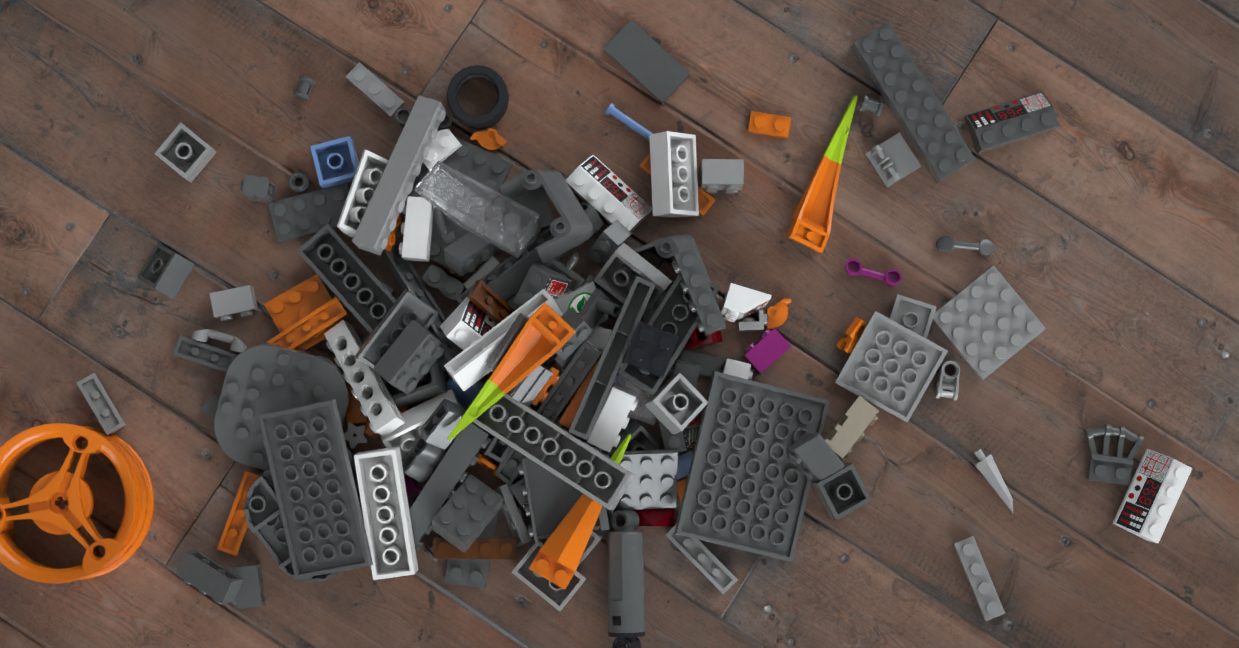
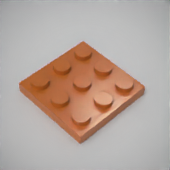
(297, 304)

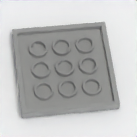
(987, 322)
(891, 366)

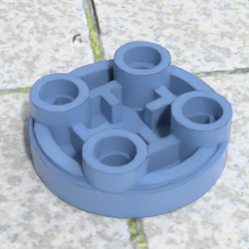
(465, 397)

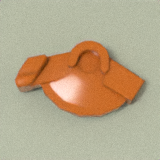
(489, 139)
(778, 313)
(487, 462)

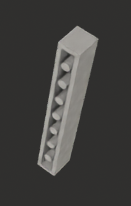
(399, 175)

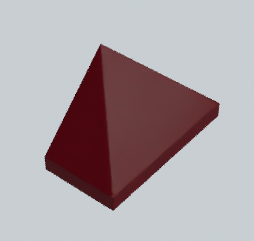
(656, 517)

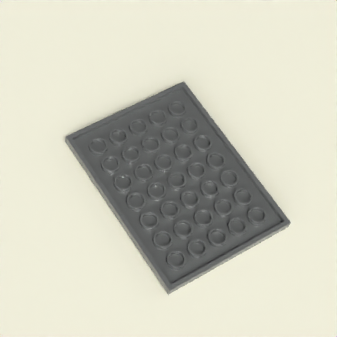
(741, 474)

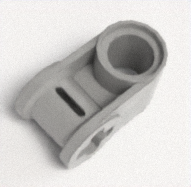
(948, 382)

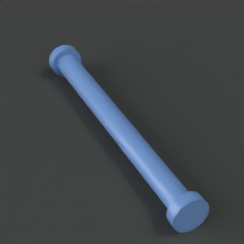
(628, 121)

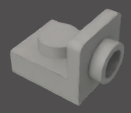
(750, 325)

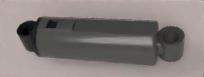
(625, 580)

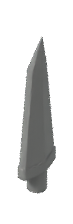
(991, 473)

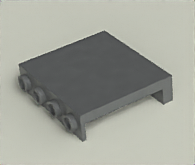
(549, 500)

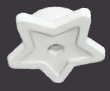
(360, 438)

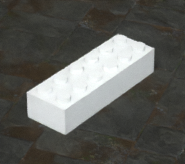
(386, 512)

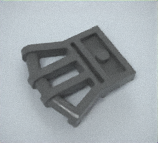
(1111, 468)

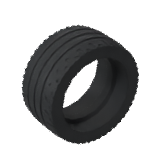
(463, 77)

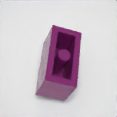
(766, 351)

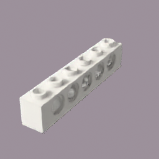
(390, 417)

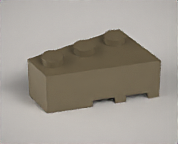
(851, 427)

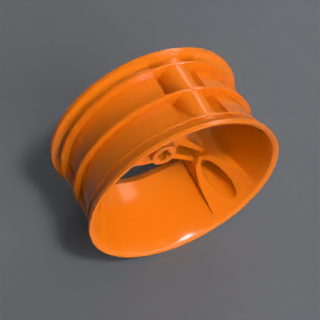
(53, 518)

